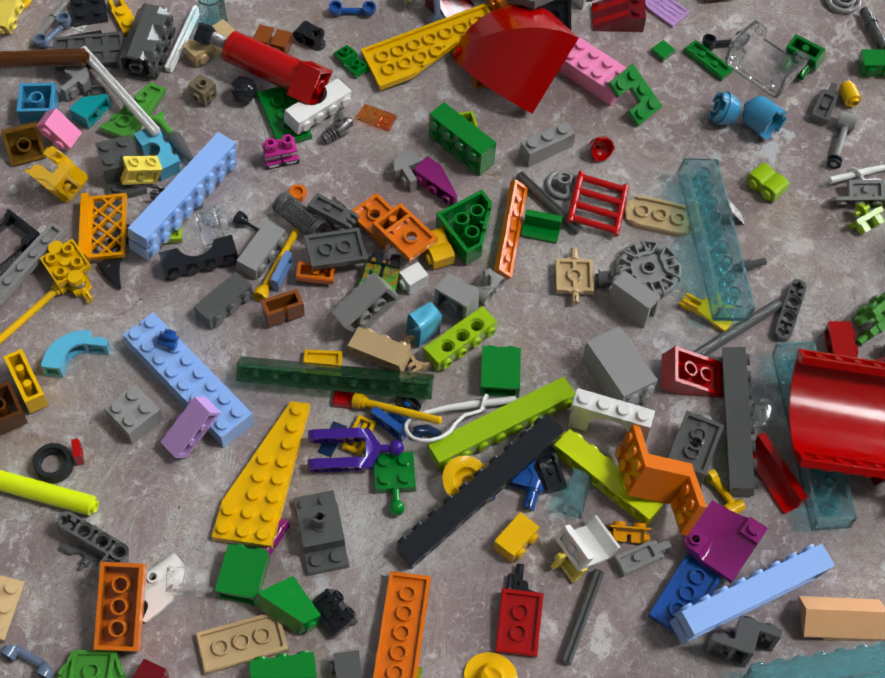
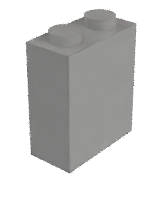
(633, 298)

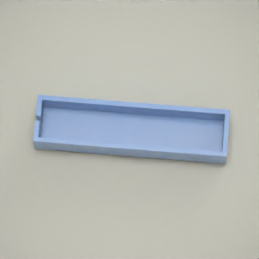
(182, 196)
(188, 377)
(750, 593)

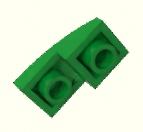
(349, 60)

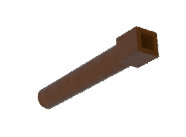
(43, 58)

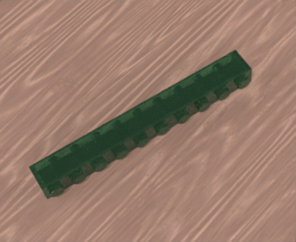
(335, 377)

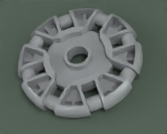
(648, 258)

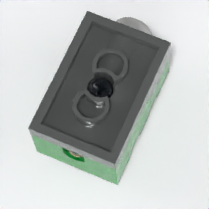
(696, 442)

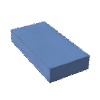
(281, 271)

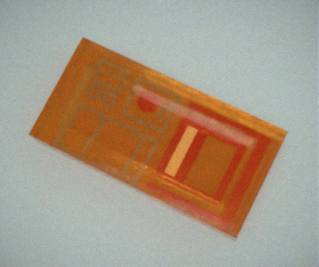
(377, 117)

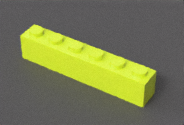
(604, 475)

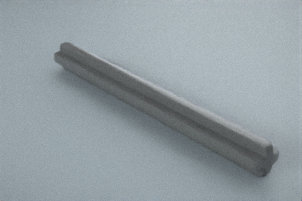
(739, 328)

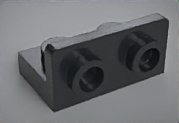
(334, 612)

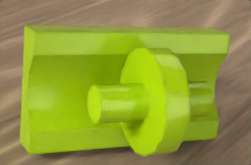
(862, 211)

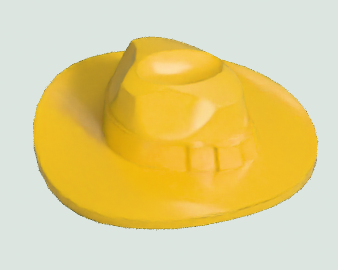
(458, 471)
(489, 666)

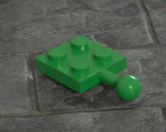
(395, 475)

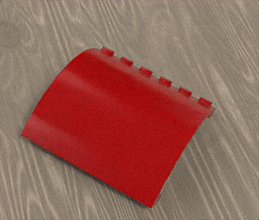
(838, 413)

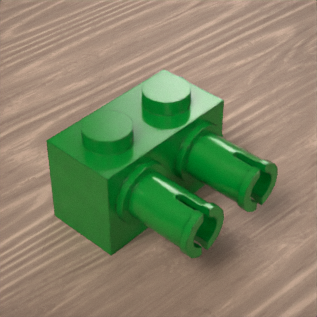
(815, 52)

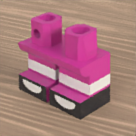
(274, 148)

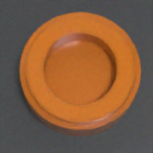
(298, 191)

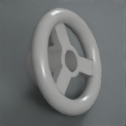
(563, 181)

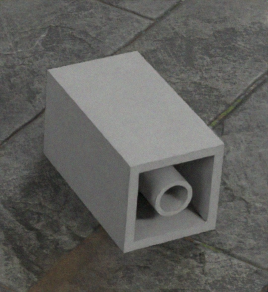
(619, 368)

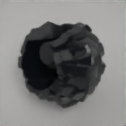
(244, 89)

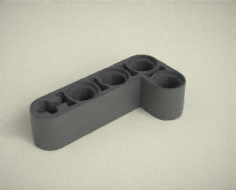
(90, 542)

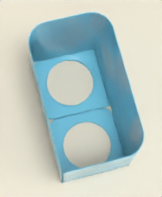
(429, 323)

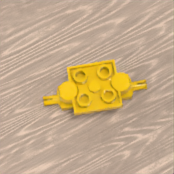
(68, 267)

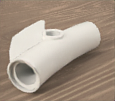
(155, 587)

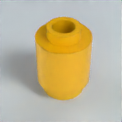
(849, 94)

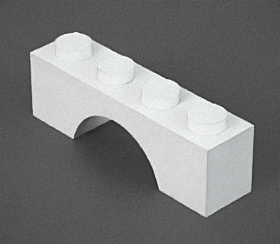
(302, 117)

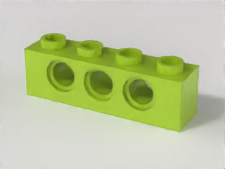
(479, 319)

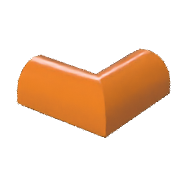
(320, 276)

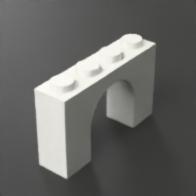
(593, 406)

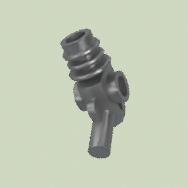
(339, 127)

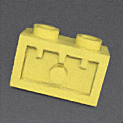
(141, 170)

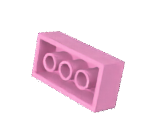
(592, 70)

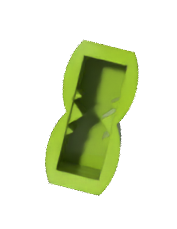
(767, 182)

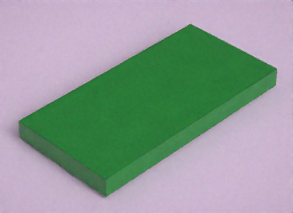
(274, 103)

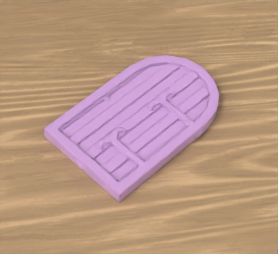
(667, 10)

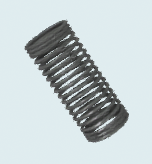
(307, 221)

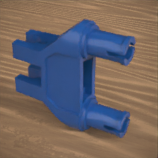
(530, 482)

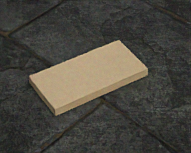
(240, 642)

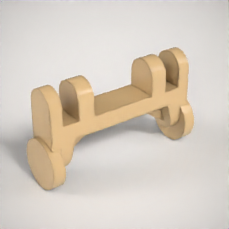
(418, 365)

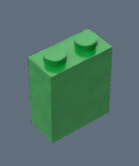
(500, 371)
(242, 574)

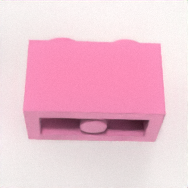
(58, 129)

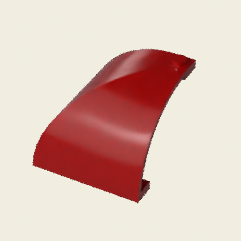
(516, 52)

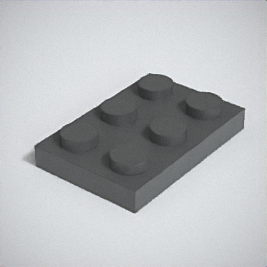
(335, 249)

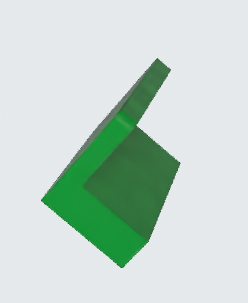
(541, 226)

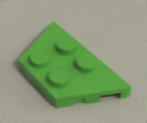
(92, 665)

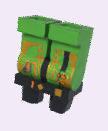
(386, 269)

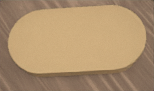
(657, 216)

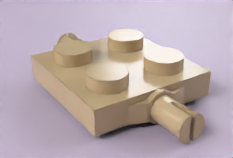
(574, 276)

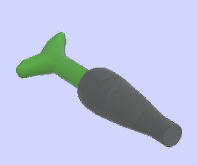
(174, 138)

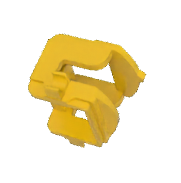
(65, 180)

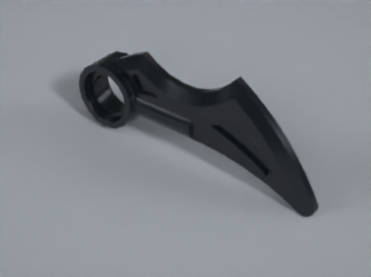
(111, 267)

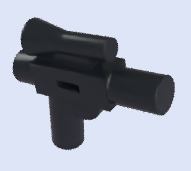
(518, 582)

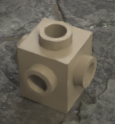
(202, 89)

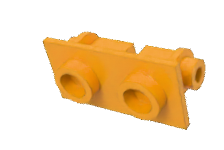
(637, 533)

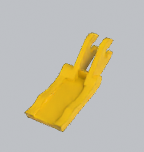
(702, 309)

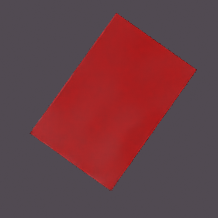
(519, 622)

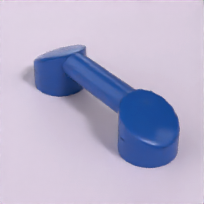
(336, 9)

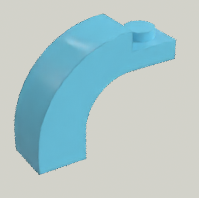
(69, 346)

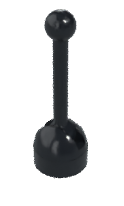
(241, 220)

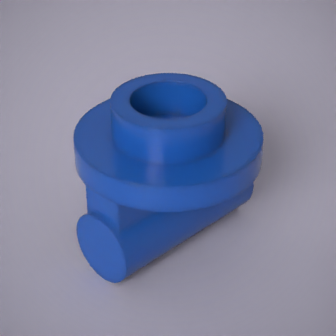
(168, 339)

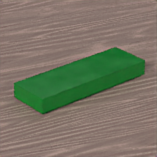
(708, 60)

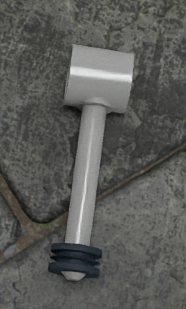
(846, 122)

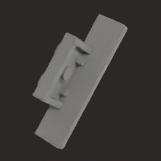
(862, 191)

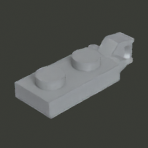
(641, 556)

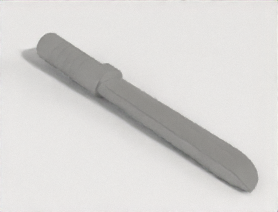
(49, 21)

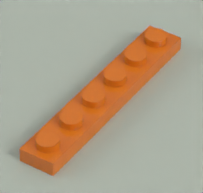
(510, 229)

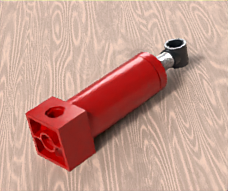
(301, 78)

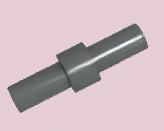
(754, 263)

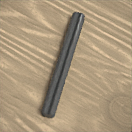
(547, 201)
(582, 617)

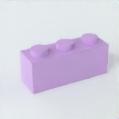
(190, 427)

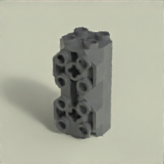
(146, 41)

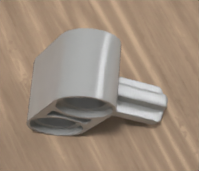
(488, 285)

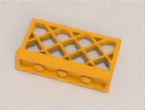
(87, 225)

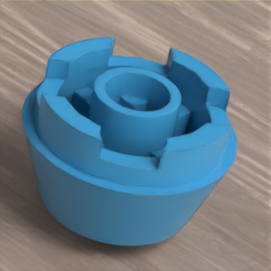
(725, 109)

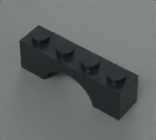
(177, 264)

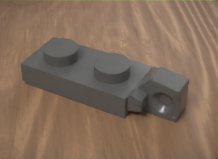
(825, 104)

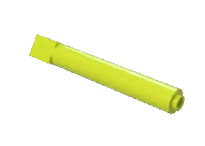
(48, 493)

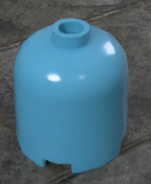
(763, 116)

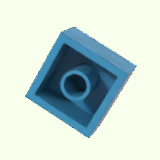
(36, 100)

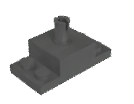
(321, 532)

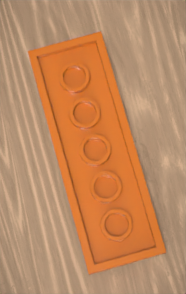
(402, 626)

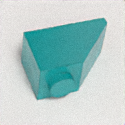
(90, 109)

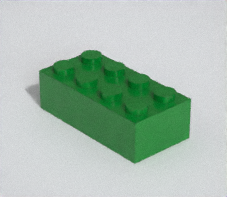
(462, 139)

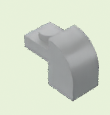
(78, 82)
(403, 169)

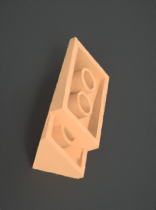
(842, 618)

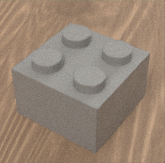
(456, 297)
(133, 414)

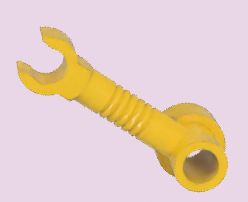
(735, 506)

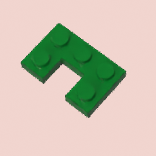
(646, 100)

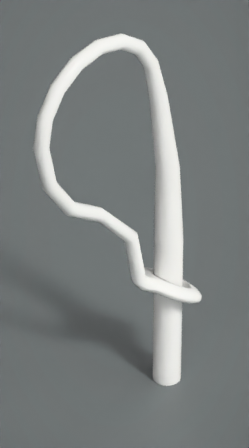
(856, 174)
(481, 404)

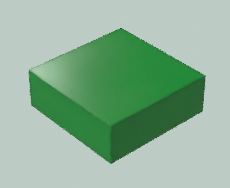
(663, 50)

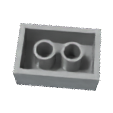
(365, 303)

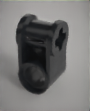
(310, 35)

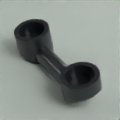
(710, 42)

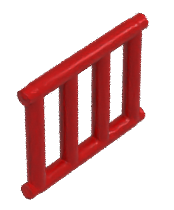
(621, 202)

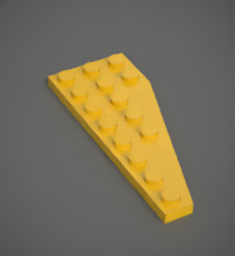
(414, 51)
(258, 496)

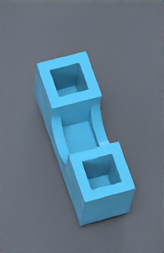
(155, 144)

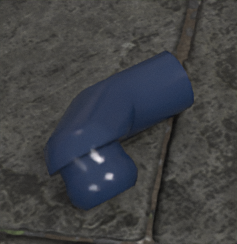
(427, 429)

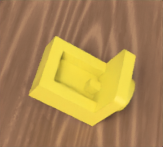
(563, 561)

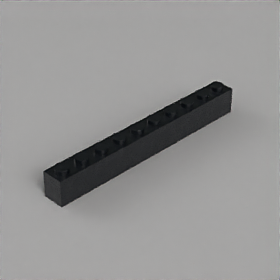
(480, 490)

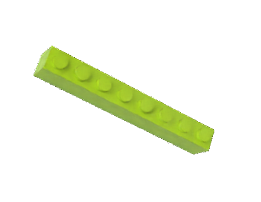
(502, 422)

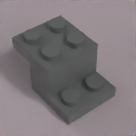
(111, 155)
(744, 638)

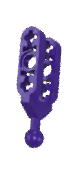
(349, 435)

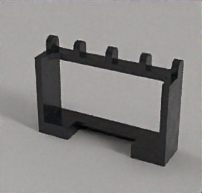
(32, 234)

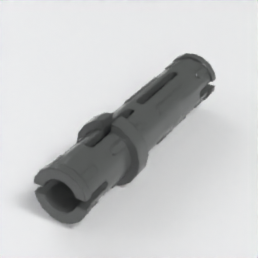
(872, 24)

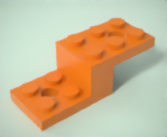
(394, 227)

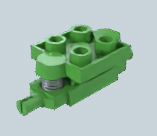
(872, 317)

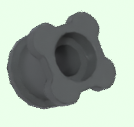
(604, 278)

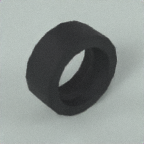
(50, 449)

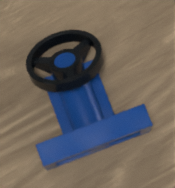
(393, 422)

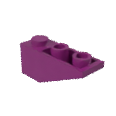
(434, 179)

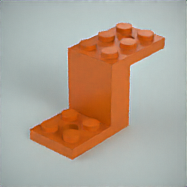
(660, 480)

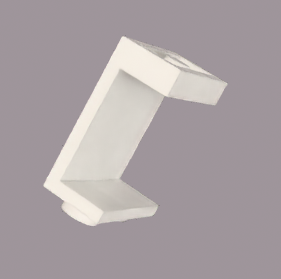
(587, 544)

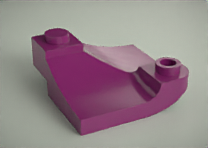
(724, 540)

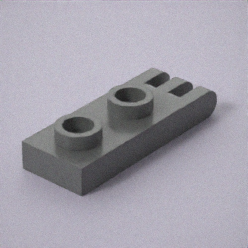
(332, 211)

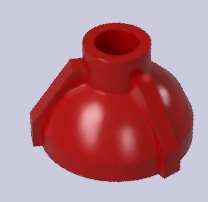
(601, 148)

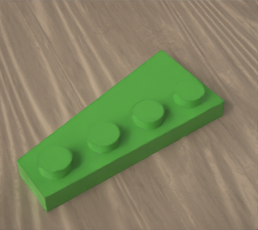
(125, 122)

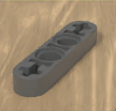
(789, 310)

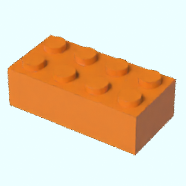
(120, 606)

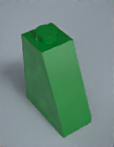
(289, 605)

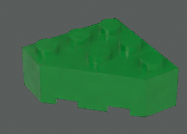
(467, 225)

